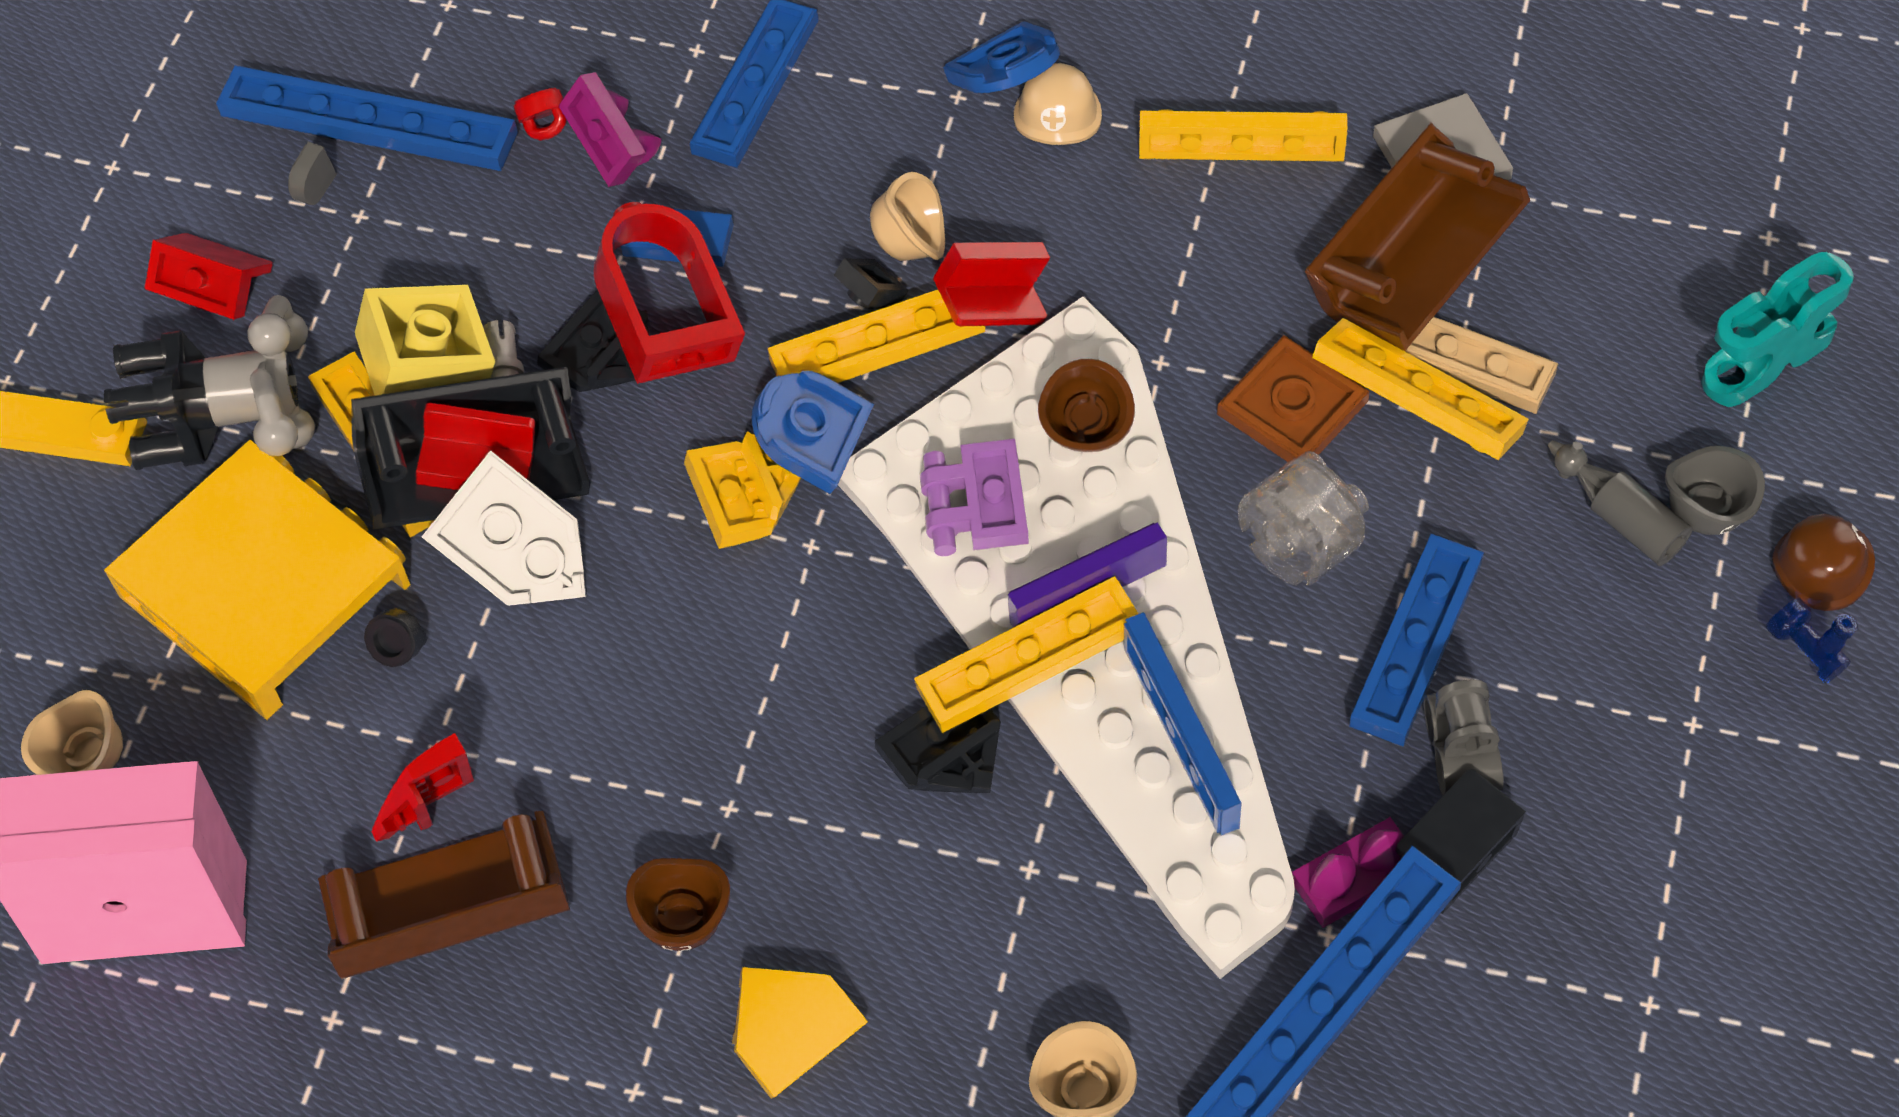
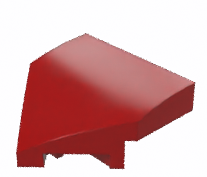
(422, 782)

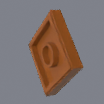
(1292, 401)

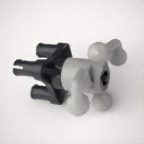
(215, 391)

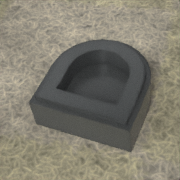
(311, 174)

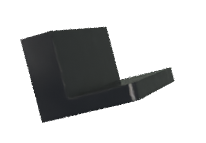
(1465, 829)

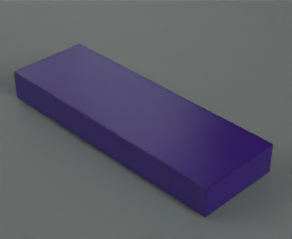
(1125, 558)

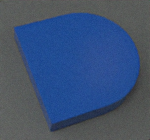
(1005, 60)
(809, 425)

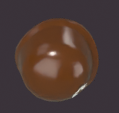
(1086, 406)
(1824, 562)
(678, 901)

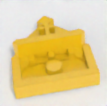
(739, 489)
(789, 1023)

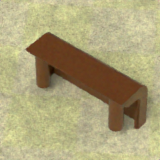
(1414, 239)
(442, 896)

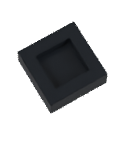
(870, 283)

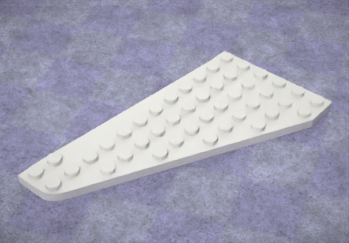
(1095, 717)

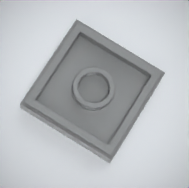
(1456, 120)

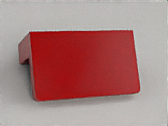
(203, 273)
(993, 283)
(462, 437)

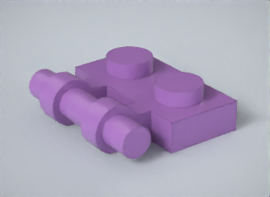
(992, 492)

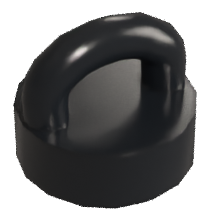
(394, 637)

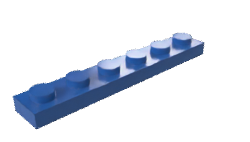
(367, 118)
(1332, 991)

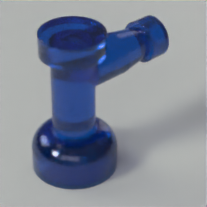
(1823, 651)

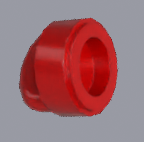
(539, 106)

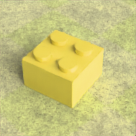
(421, 338)

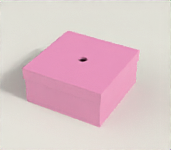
(120, 863)

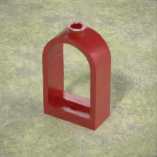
(679, 349)

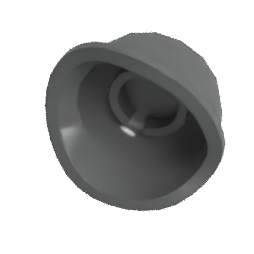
(1715, 488)

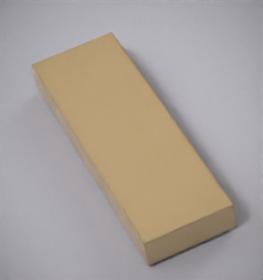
(1485, 364)

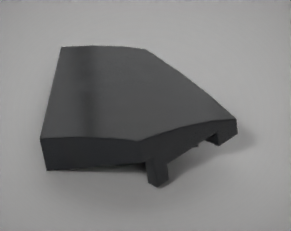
(589, 349)
(939, 761)

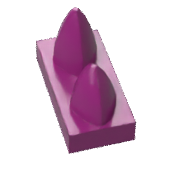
(603, 131)
(1348, 873)

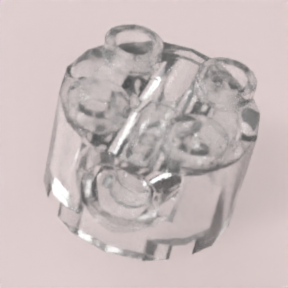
(1303, 519)

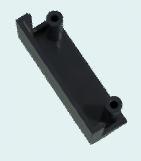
(391, 434)

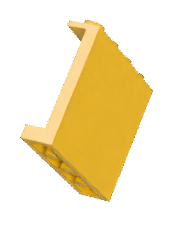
(254, 573)

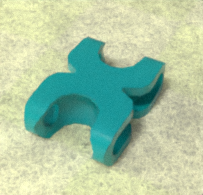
(1776, 329)

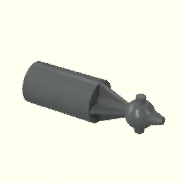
(1624, 504)

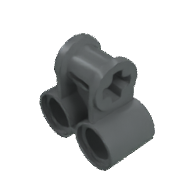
(1463, 733)

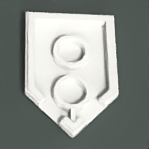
(511, 537)

